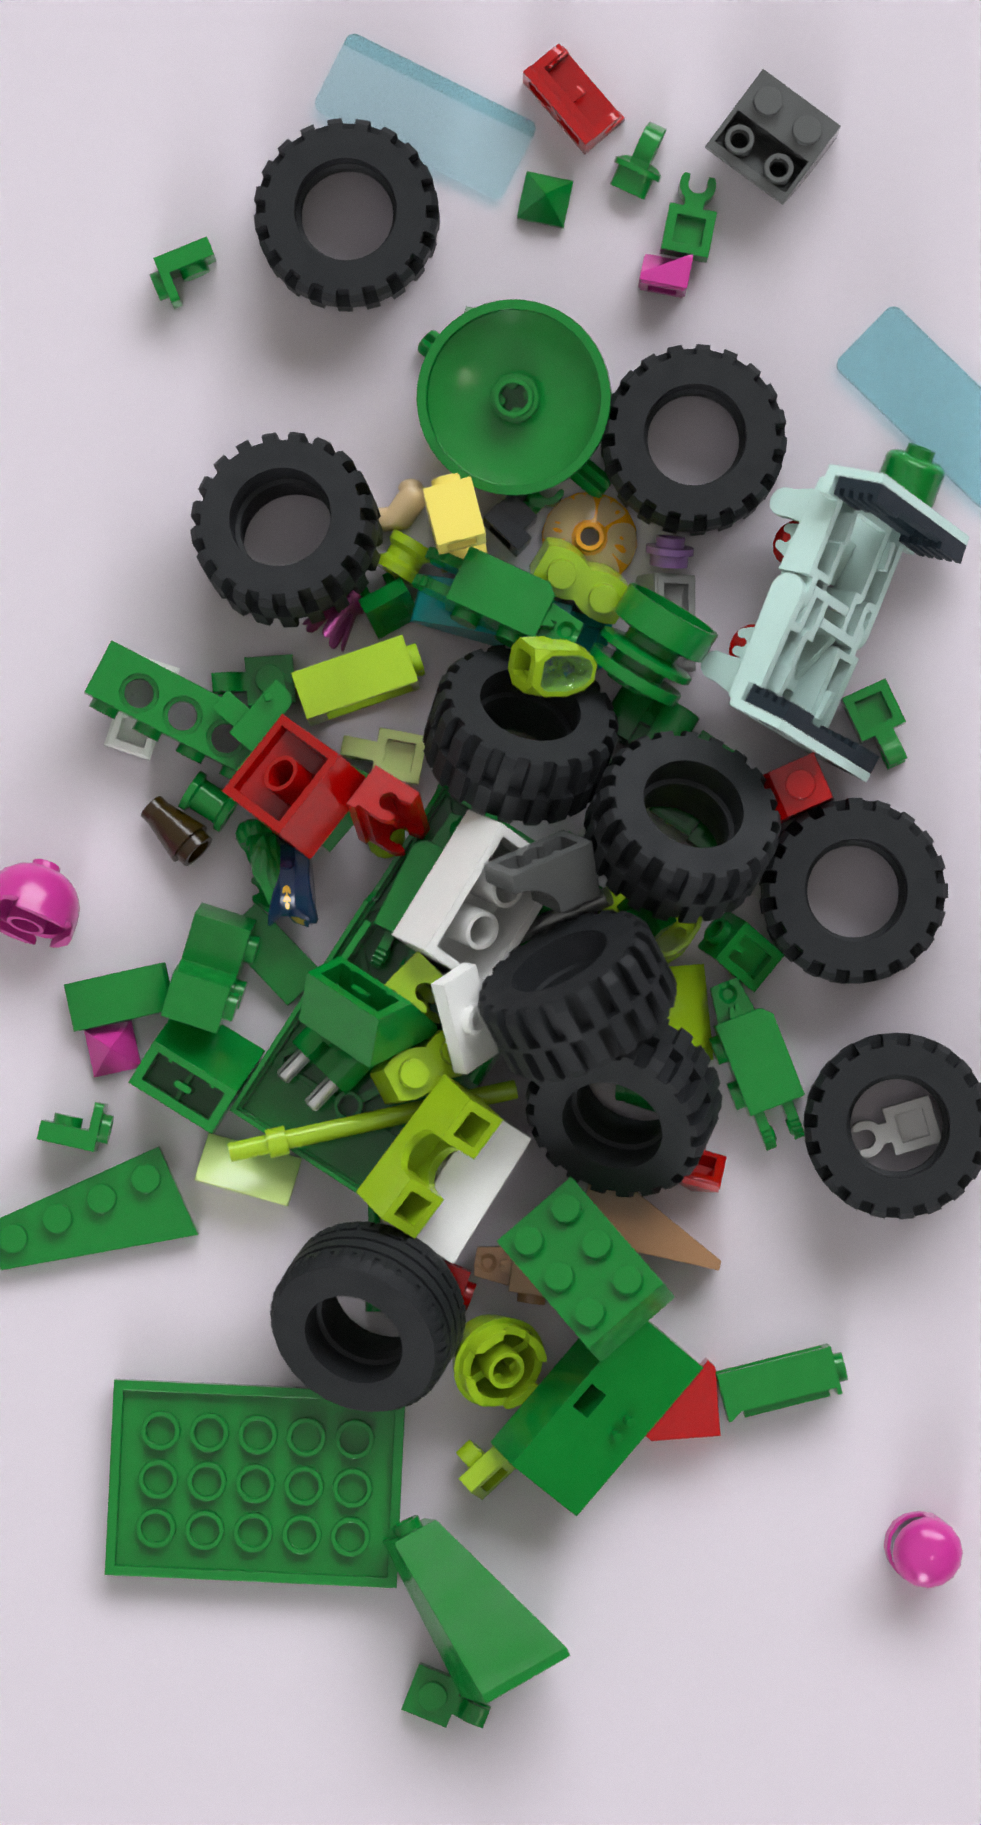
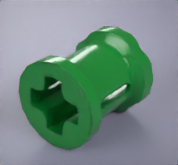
(208, 801)

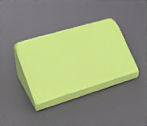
(256, 1176)

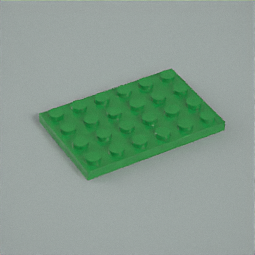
(251, 1485)

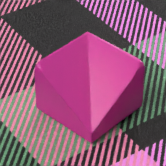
(665, 275)

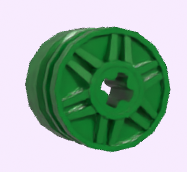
(652, 645)

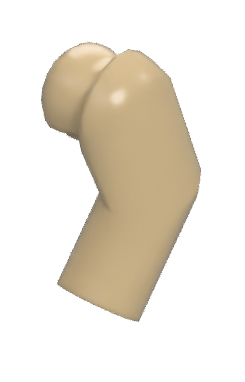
(404, 507)

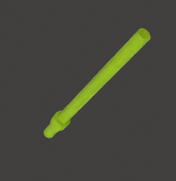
(279, 1141)

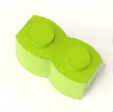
(591, 585)
(413, 1070)

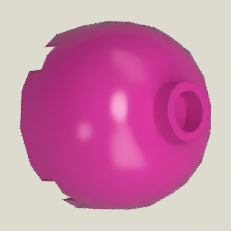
(38, 903)

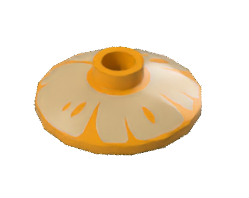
(605, 516)

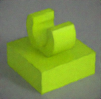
(484, 1470)

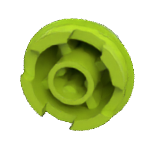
(498, 1361)

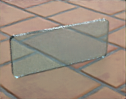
(440, 119)
(920, 394)

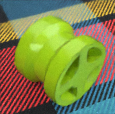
(403, 557)

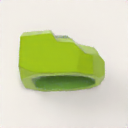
(550, 666)

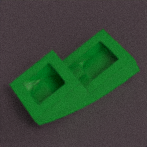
(117, 996)

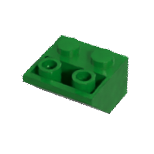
(361, 1013)
(197, 1071)

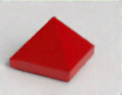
(707, 1174)

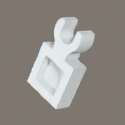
(906, 1126)

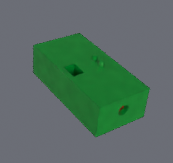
(594, 1414)

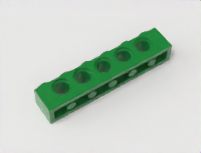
(122, 666)

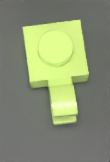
(394, 752)

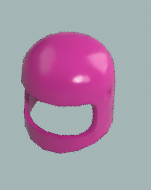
(925, 1550)

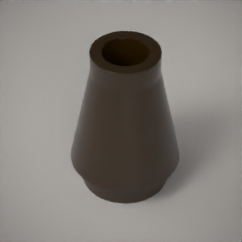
(178, 832)

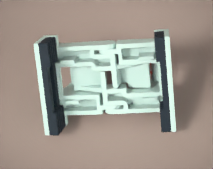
(805, 642)

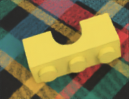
(454, 515)

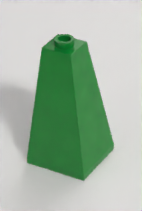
(473, 1620)

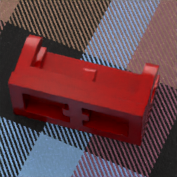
(571, 98)
(384, 806)

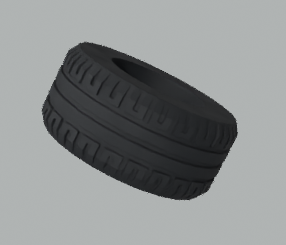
(340, 1356)

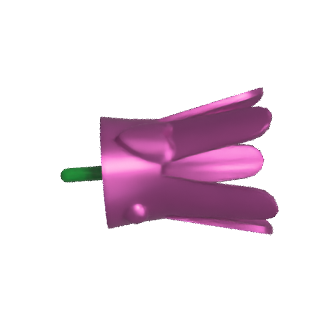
(339, 623)

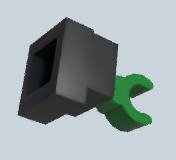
(514, 517)

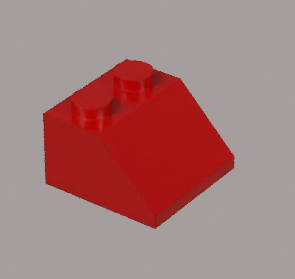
(295, 786)

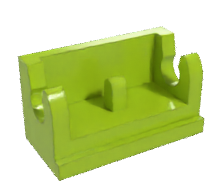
(414, 984)

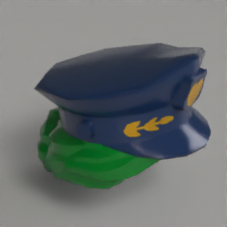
(279, 873)

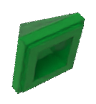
(545, 199)

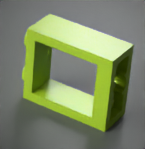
(358, 679)

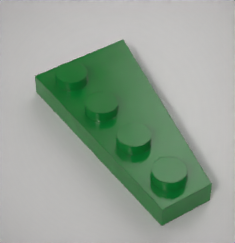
(107, 1212)

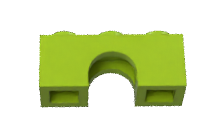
(404, 1178)

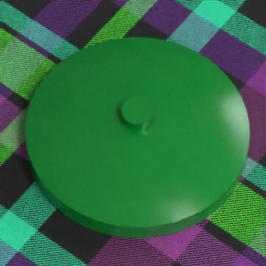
(514, 397)

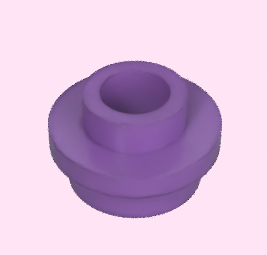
(669, 552)

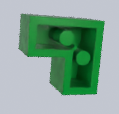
(207, 978)

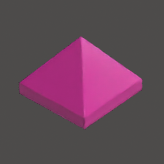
(112, 1048)

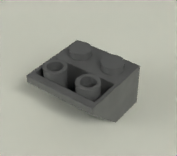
(773, 137)

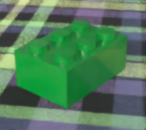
(585, 1269)

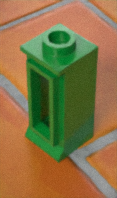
(781, 1381)

